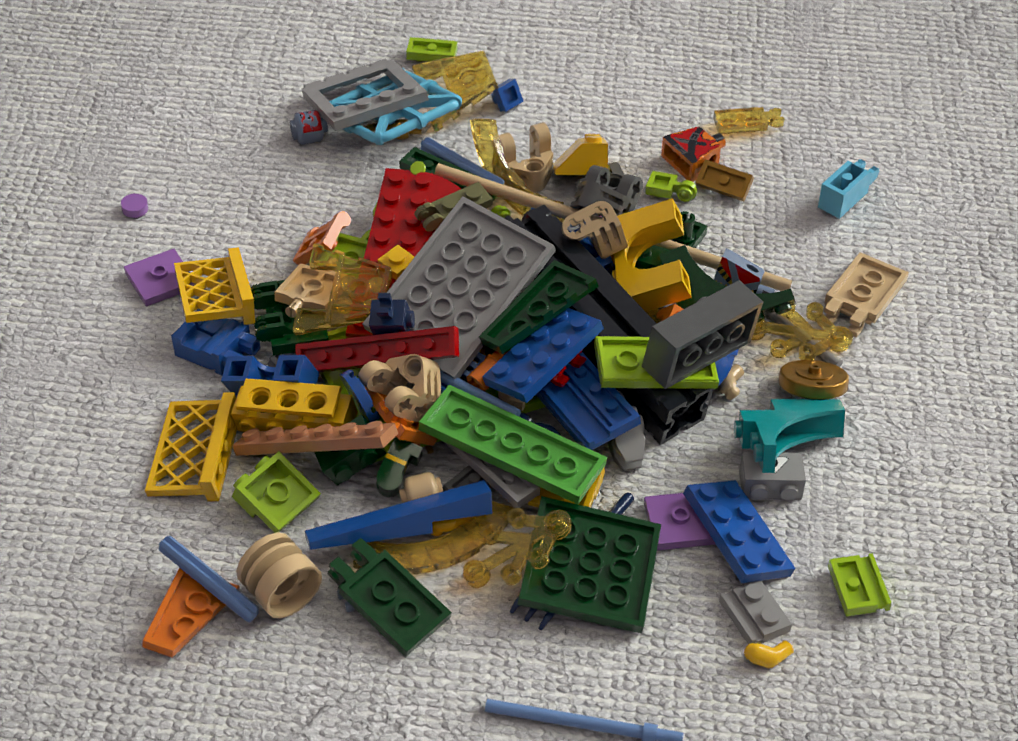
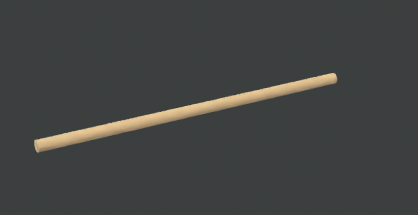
(563, 211)

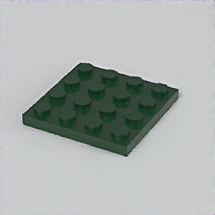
(597, 570)

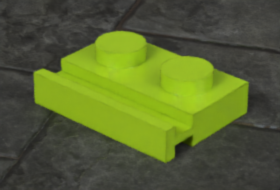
(859, 584)

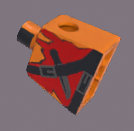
(689, 149)

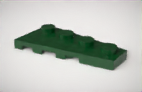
(538, 304)

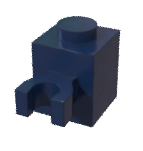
(390, 315)

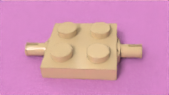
(305, 289)

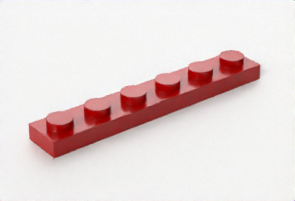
(357, 351)

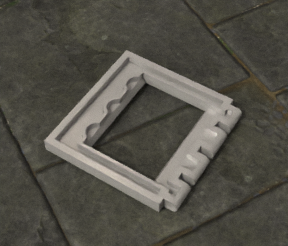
(364, 109)

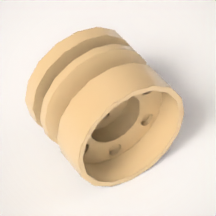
(279, 575)

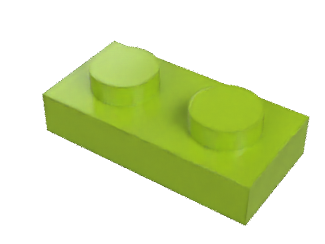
(430, 49)

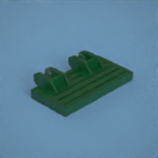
(276, 324)

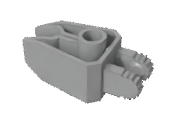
(629, 447)

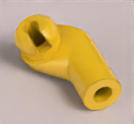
(447, 525)
(768, 656)

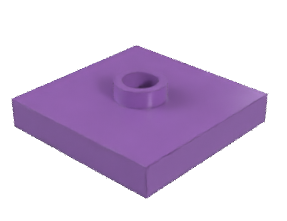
(155, 277)
(678, 522)

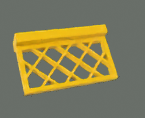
(234, 283)
(215, 447)

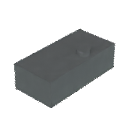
(701, 334)

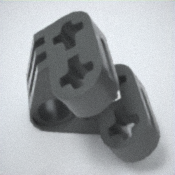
(595, 189)

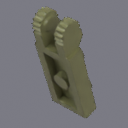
(439, 209)

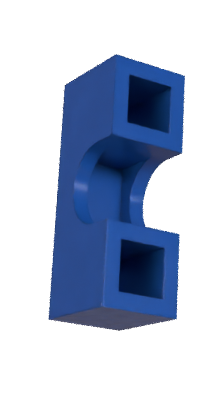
(288, 368)

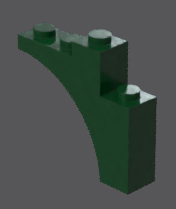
(704, 285)

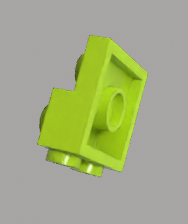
(274, 492)

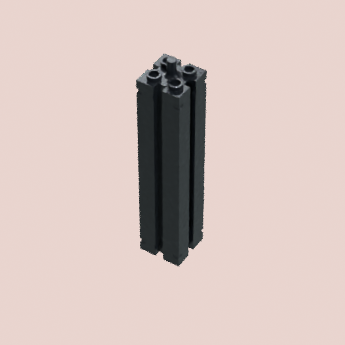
(621, 316)

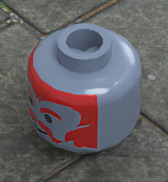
(308, 127)

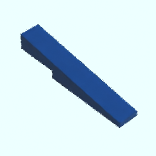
(405, 519)

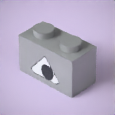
(785, 483)

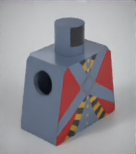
(735, 268)

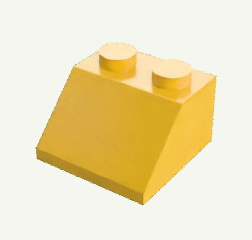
(582, 155)

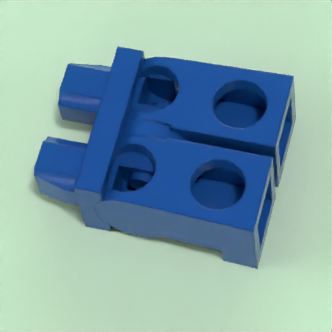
(213, 341)

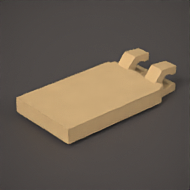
(864, 291)

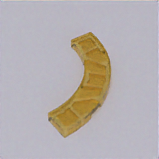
(491, 158)
(446, 549)

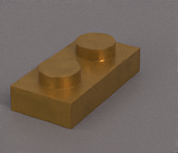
(724, 180)

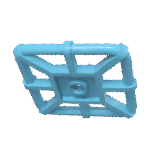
(439, 97)

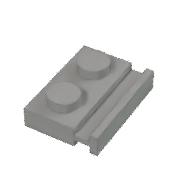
(755, 612)

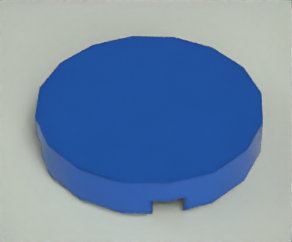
(360, 395)

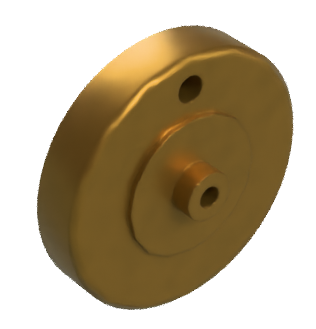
(813, 379)

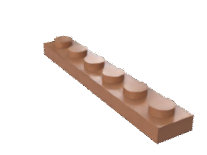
(315, 439)

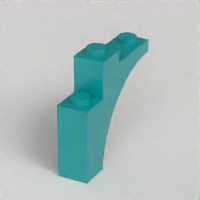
(787, 425)

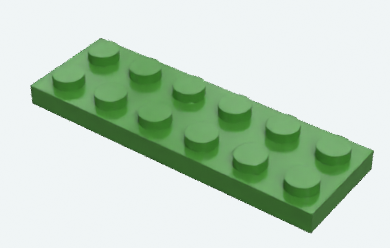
(513, 444)

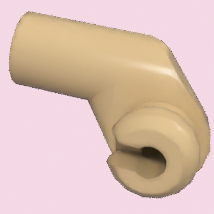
(728, 386)

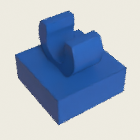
(507, 95)

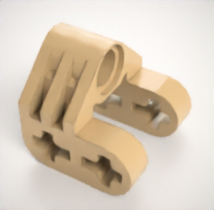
(538, 168)
(604, 234)
(394, 375)

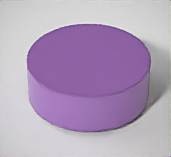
(134, 205)

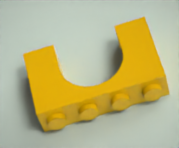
(643, 229)

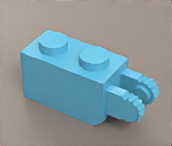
(846, 187)

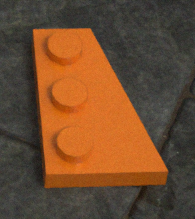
(406, 428)
(181, 615)

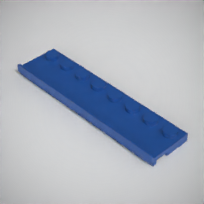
(587, 410)

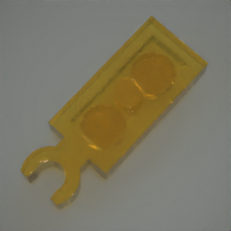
(747, 120)

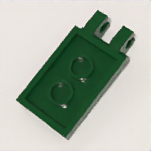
(389, 597)

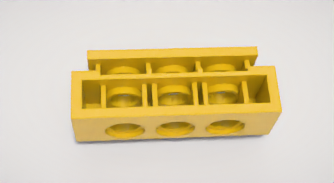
(290, 405)

